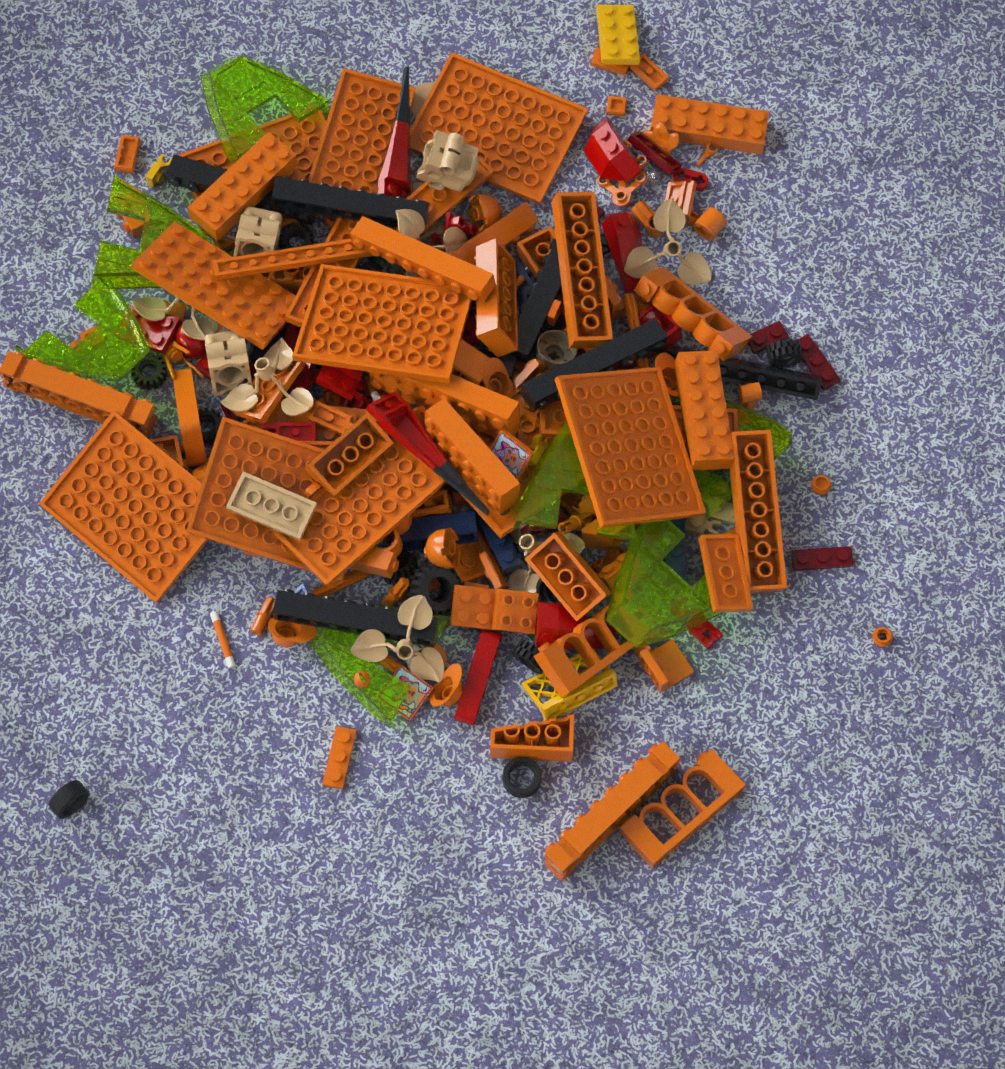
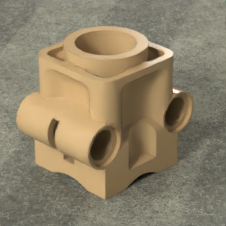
(448, 162)
(257, 231)
(227, 361)

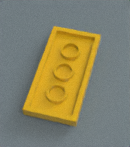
(617, 34)

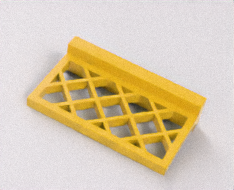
(585, 692)

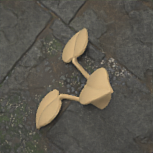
(669, 218)
(412, 224)
(155, 309)
(277, 357)
(522, 579)
(417, 614)

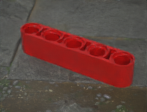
(477, 677)

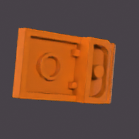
(494, 609)

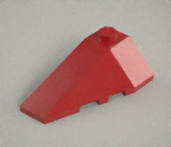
(622, 237)
(666, 322)
(555, 621)

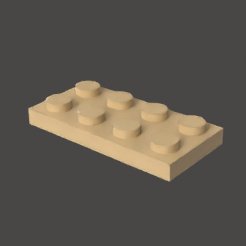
(271, 506)

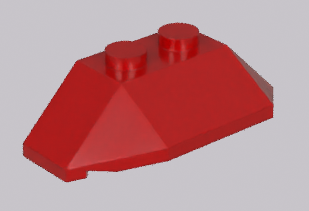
(611, 154)

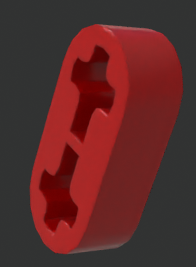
(690, 175)

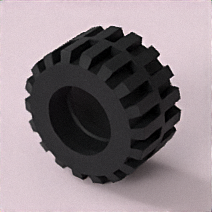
(421, 580)

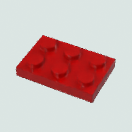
(158, 333)

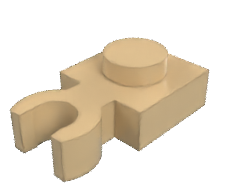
(699, 525)

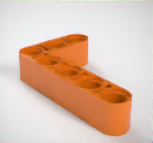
(189, 418)

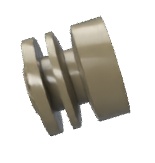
(553, 349)

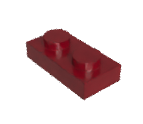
(766, 336)

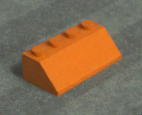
(349, 454)
(568, 576)

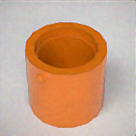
(710, 223)

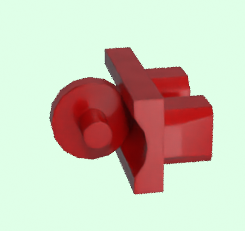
(459, 221)
(360, 399)

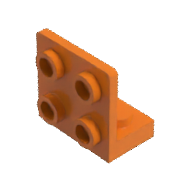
(665, 665)

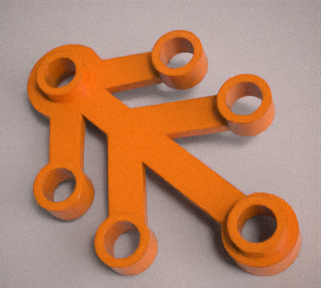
(622, 190)

